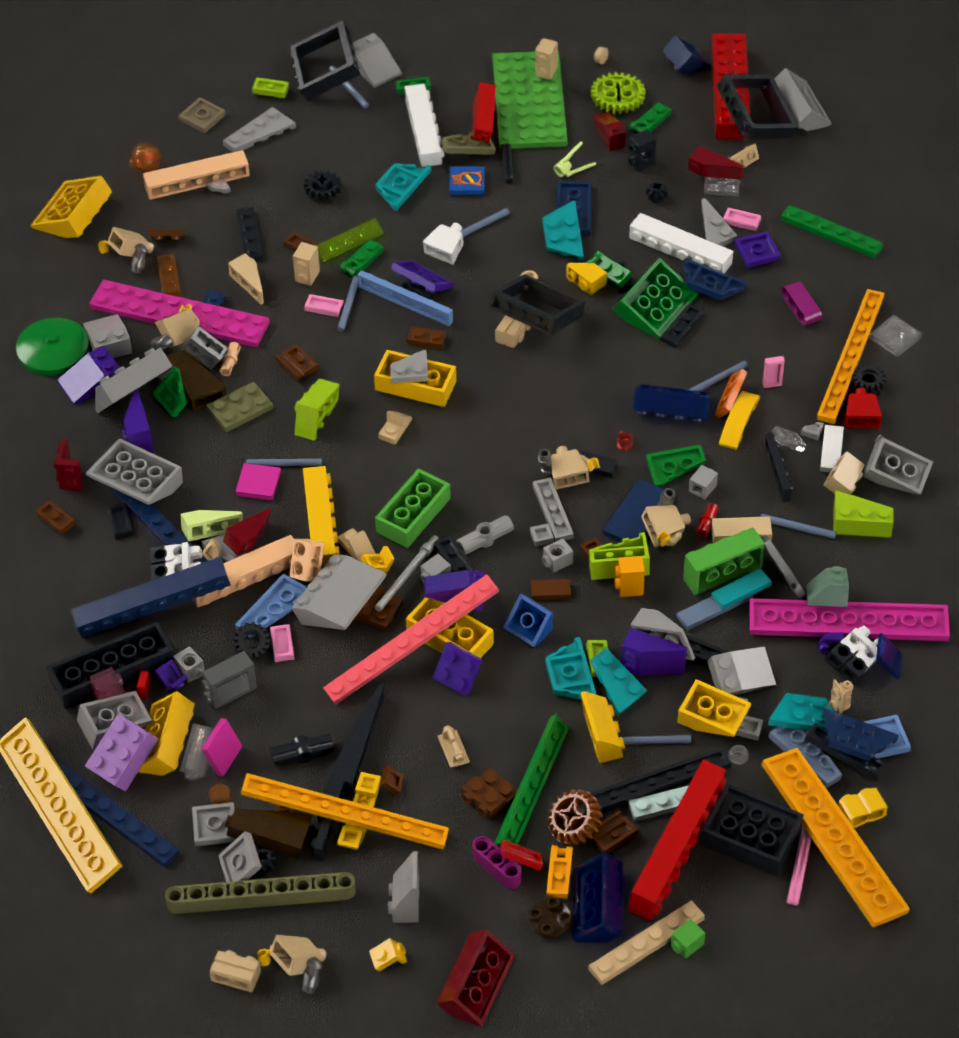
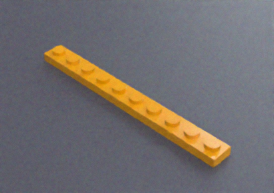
(850, 356)
(344, 811)

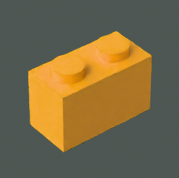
(630, 576)

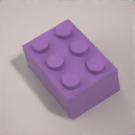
(121, 752)

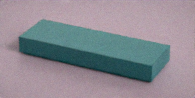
(741, 589)

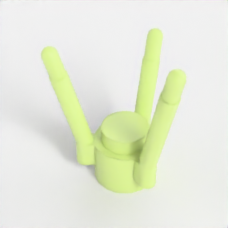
(563, 167)

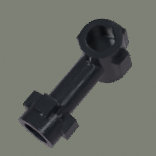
(408, 285)

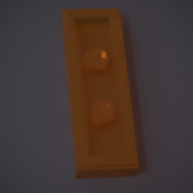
(168, 275)

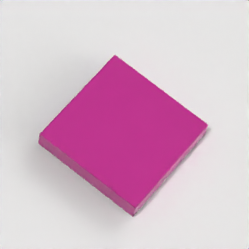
(258, 481)
(221, 747)

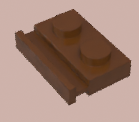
(297, 362)
(613, 833)

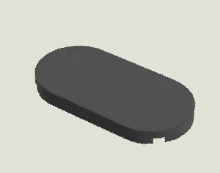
(783, 567)

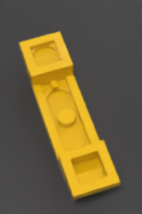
(738, 419)
(366, 794)

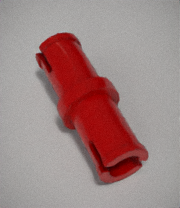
(706, 520)

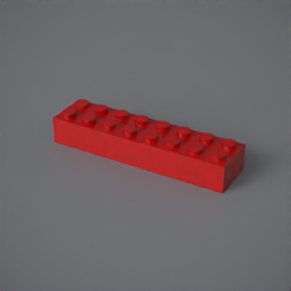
(728, 58)
(676, 841)

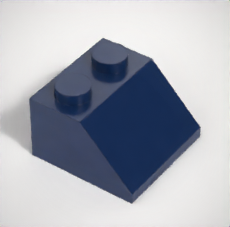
(685, 56)

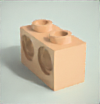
(306, 559)

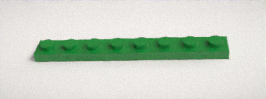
(533, 781)

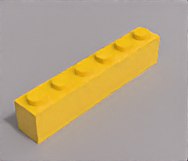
(320, 510)

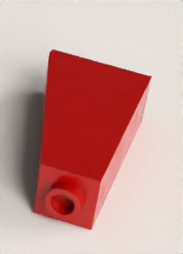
(483, 112)

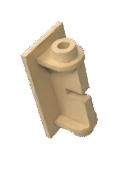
(747, 155)
(841, 696)
(453, 747)

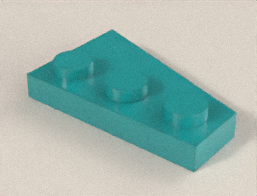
(619, 683)

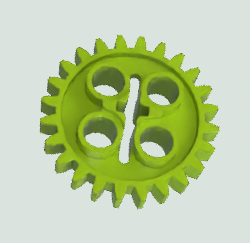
(630, 93)

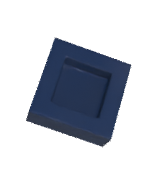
(214, 298)

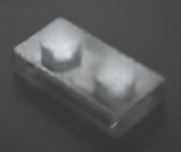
(788, 438)

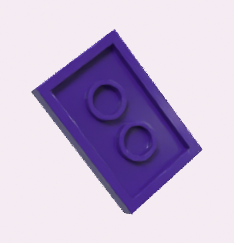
(421, 276)

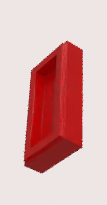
(521, 855)

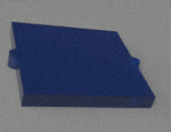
(889, 656)

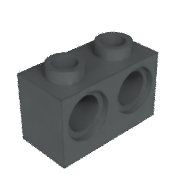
(204, 348)

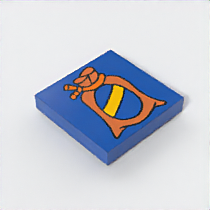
(467, 180)

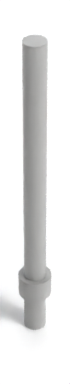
(425, 550)

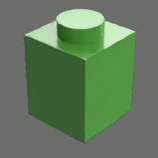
(687, 939)

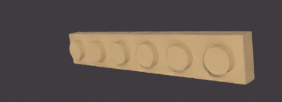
(643, 943)

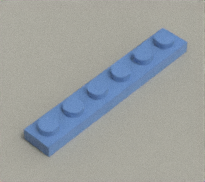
(405, 298)

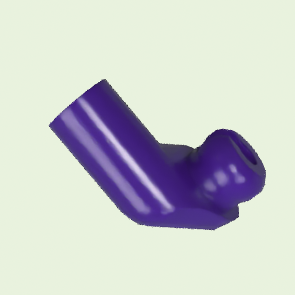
(827, 641)

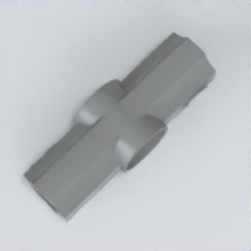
(485, 534)

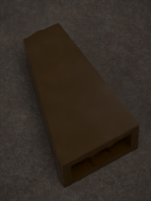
(198, 383)
(271, 830)

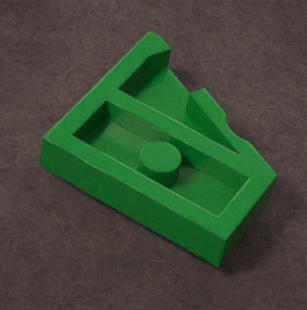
(171, 392)

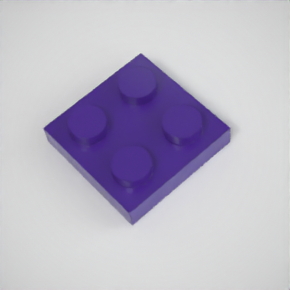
(757, 249)
(457, 668)

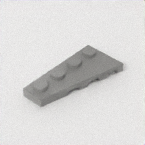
(259, 129)

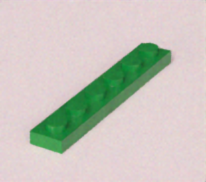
(832, 231)

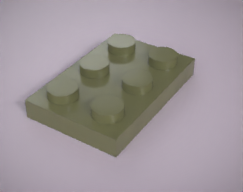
(239, 406)

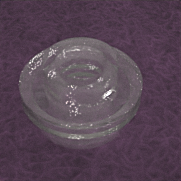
(738, 750)

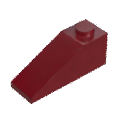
(610, 130)
(711, 164)
(244, 535)

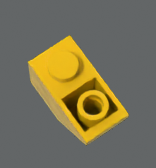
(586, 276)

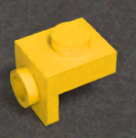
(379, 561)
(387, 954)

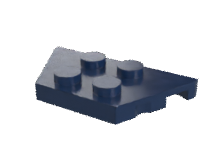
(710, 281)
(855, 736)

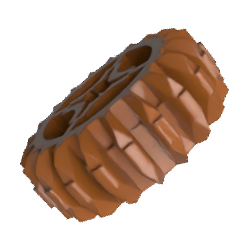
(569, 808)

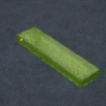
(349, 240)

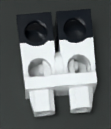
(173, 558)
(856, 646)

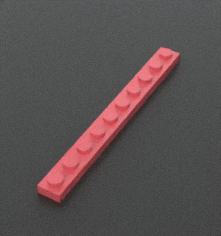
(411, 639)

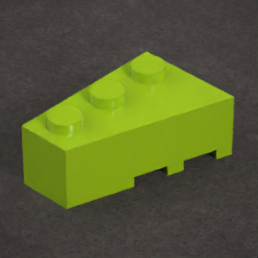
(314, 407)
(861, 517)
(605, 557)

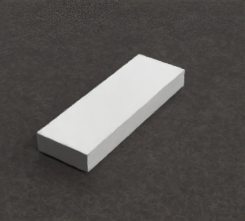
(831, 447)

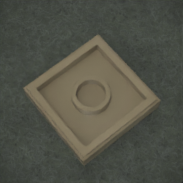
(202, 115)

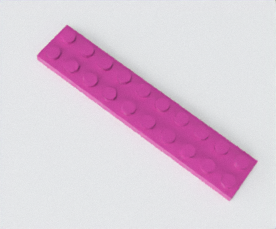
(154, 306)
(892, 619)

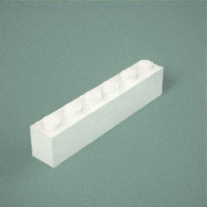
(423, 125)
(679, 243)

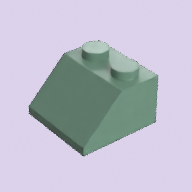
(829, 588)

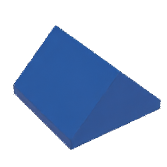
(529, 620)

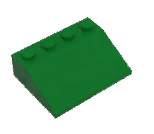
(655, 300)

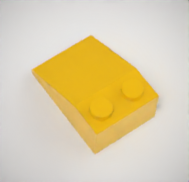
(712, 710)

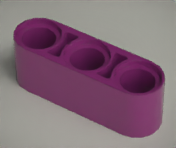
(801, 303)
(501, 870)

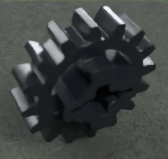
(322, 185)

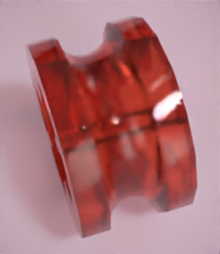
(625, 445)

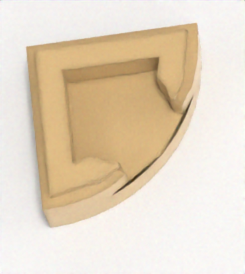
(212, 550)

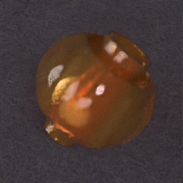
(145, 157)

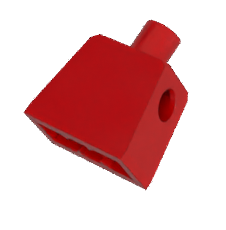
(863, 410)

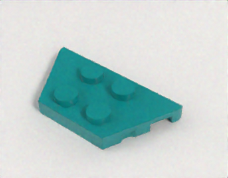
(400, 183)
(563, 231)
(570, 671)
(799, 712)

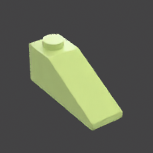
(208, 523)

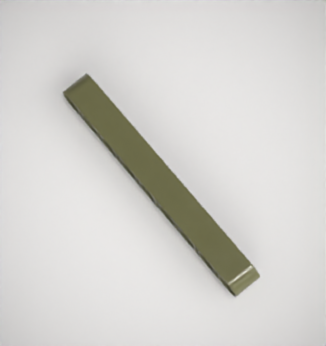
(250, 889)

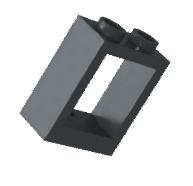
(224, 671)

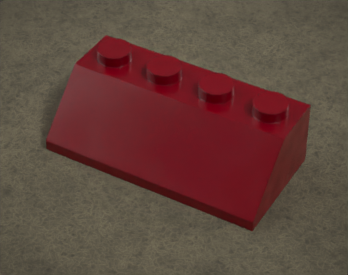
(476, 978)

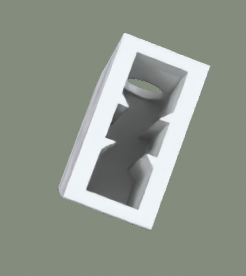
(444, 243)

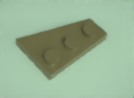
(466, 145)

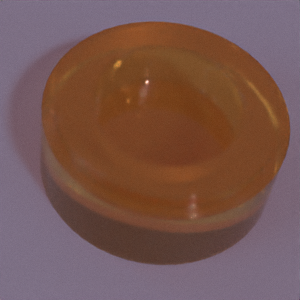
(219, 794)

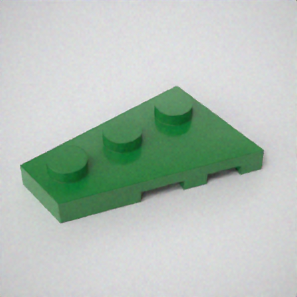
(674, 463)

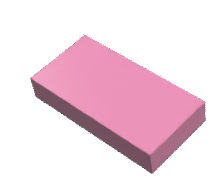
(742, 219)
(324, 305)
(773, 372)
(282, 643)

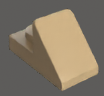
(394, 426)
(356, 543)

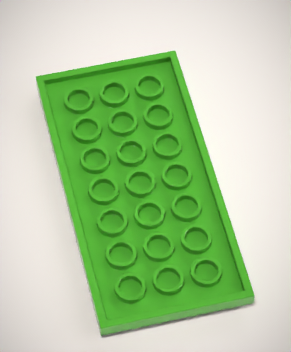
(527, 105)

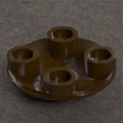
(550, 917)

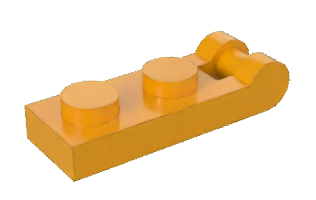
(559, 872)

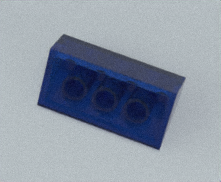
(671, 401)
(598, 900)

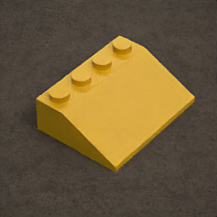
(73, 207)

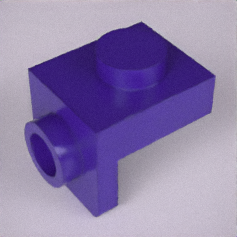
(170, 676)

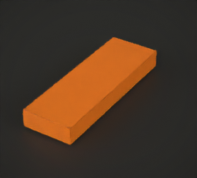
(730, 393)

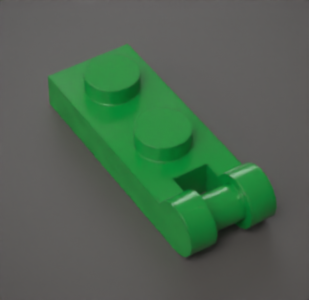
(651, 118)
(362, 258)
(615, 273)

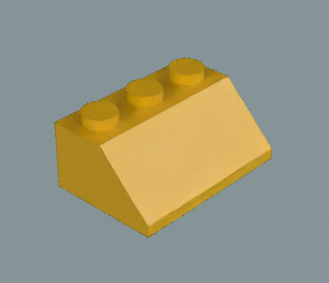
(602, 727)

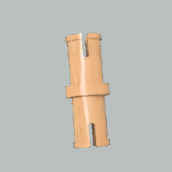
(230, 359)

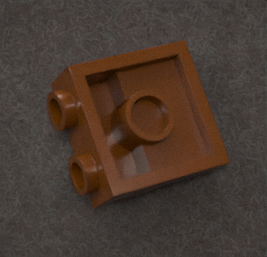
(384, 618)
(489, 793)

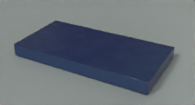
(581, 194)
(627, 518)

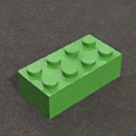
(412, 508)
(723, 561)

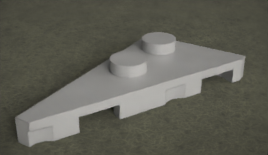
(715, 226)

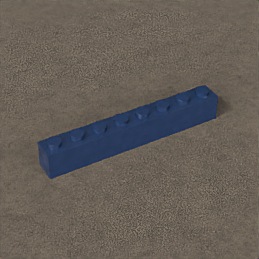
(150, 597)

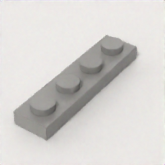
(553, 509)

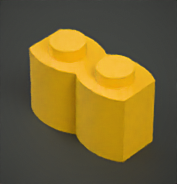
(863, 807)

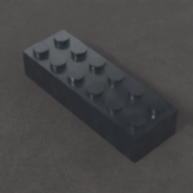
(127, 655)

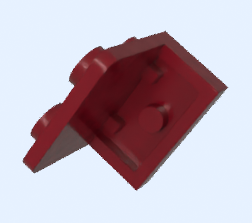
(68, 470)

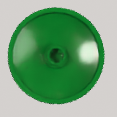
(52, 346)

